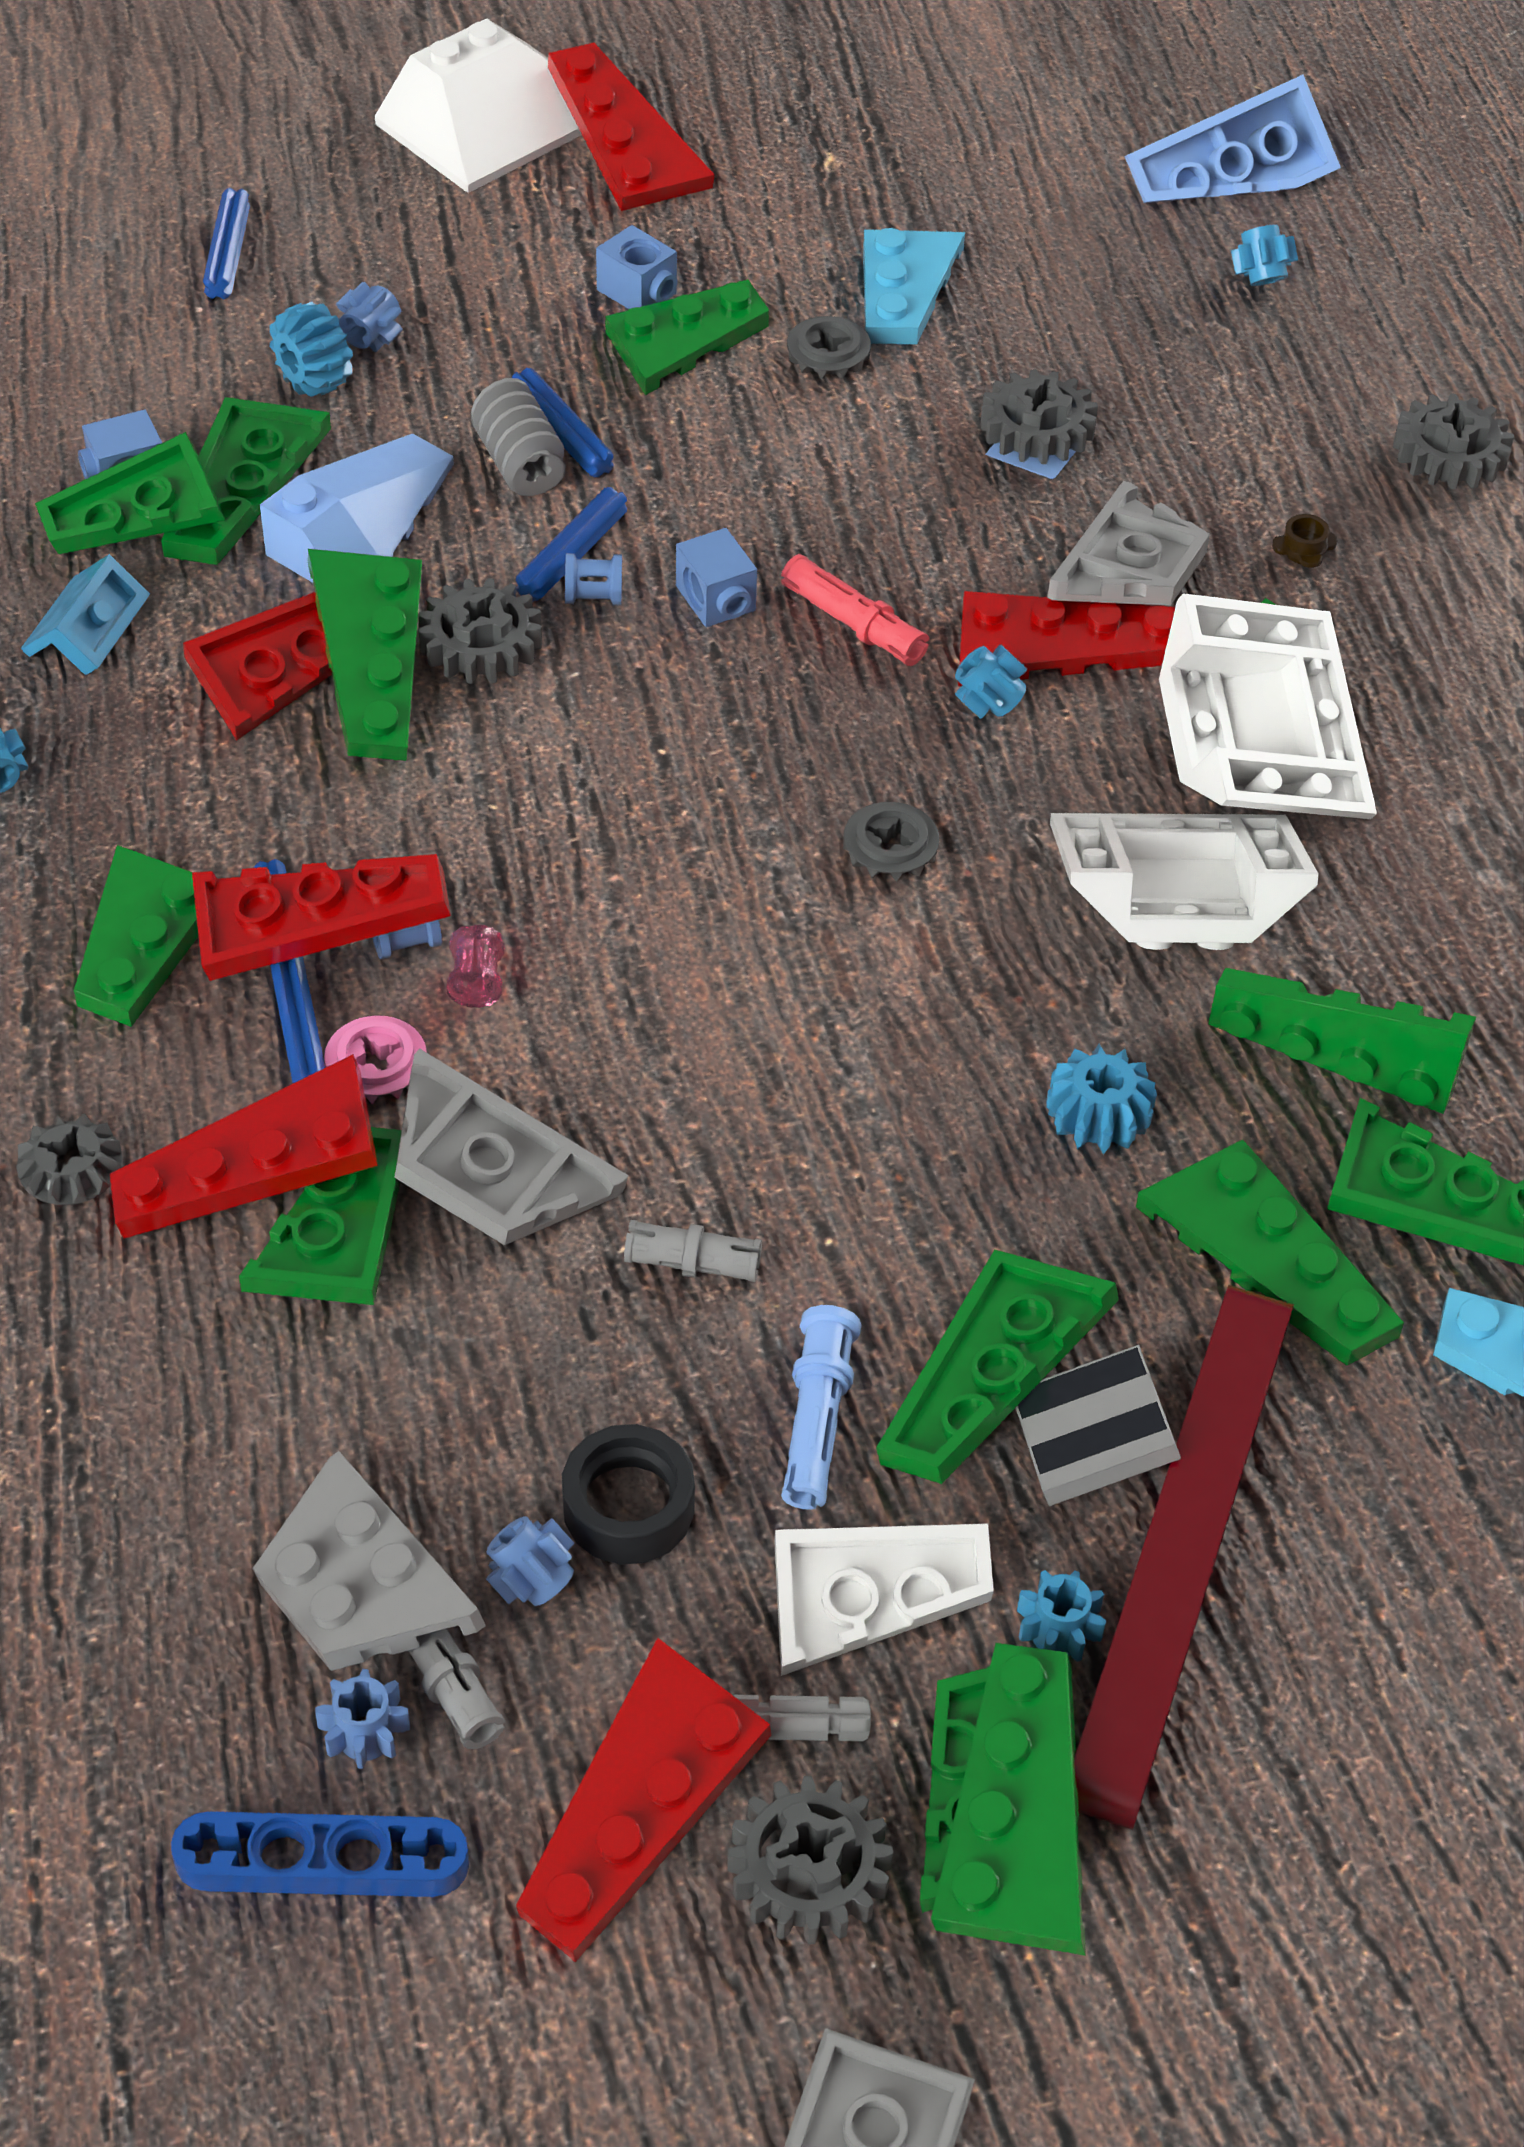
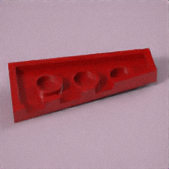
(261, 662)

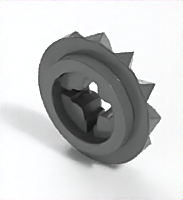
(844, 338)
(879, 824)
(83, 1175)

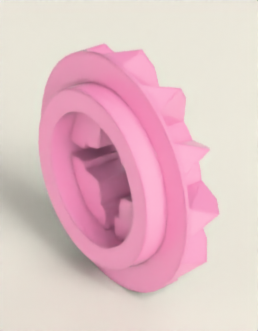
(387, 1039)

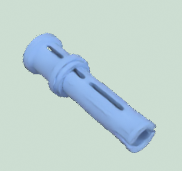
(822, 1379)

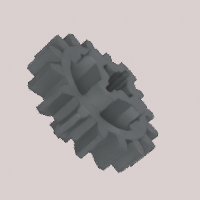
(1038, 416)
(1453, 441)
(480, 630)
(804, 1870)

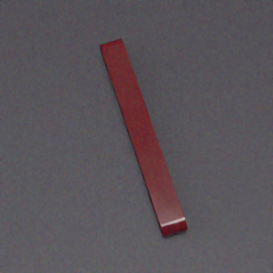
(1178, 1558)

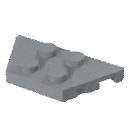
(1131, 555)
(493, 1158)
(357, 1574)

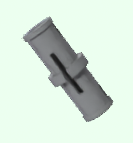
(693, 1250)
(454, 1683)

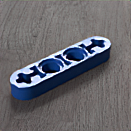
(318, 1868)

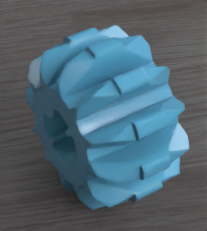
(311, 349)
(1101, 1098)

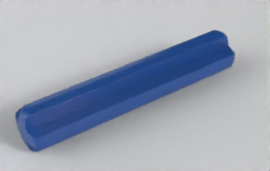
(226, 243)
(571, 430)
(575, 538)

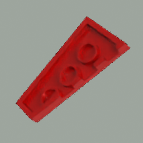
(626, 135)
(1065, 633)
(291, 915)
(265, 1149)
(645, 1789)

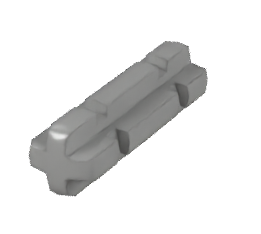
(813, 1717)

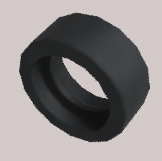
(621, 1448)

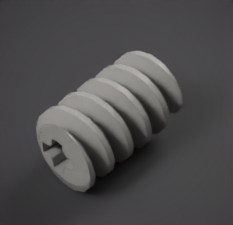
(518, 437)

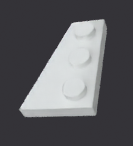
(872, 1583)

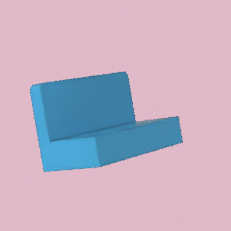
(89, 615)

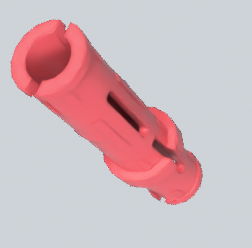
(870, 620)

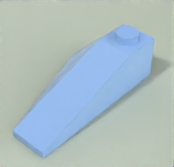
(1249, 148)
(354, 503)

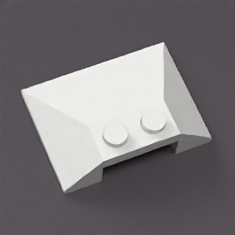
(477, 106)
(1262, 708)
(1185, 874)

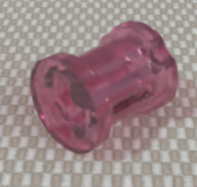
(475, 966)

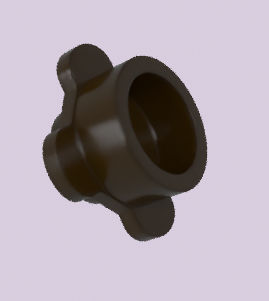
(1305, 540)

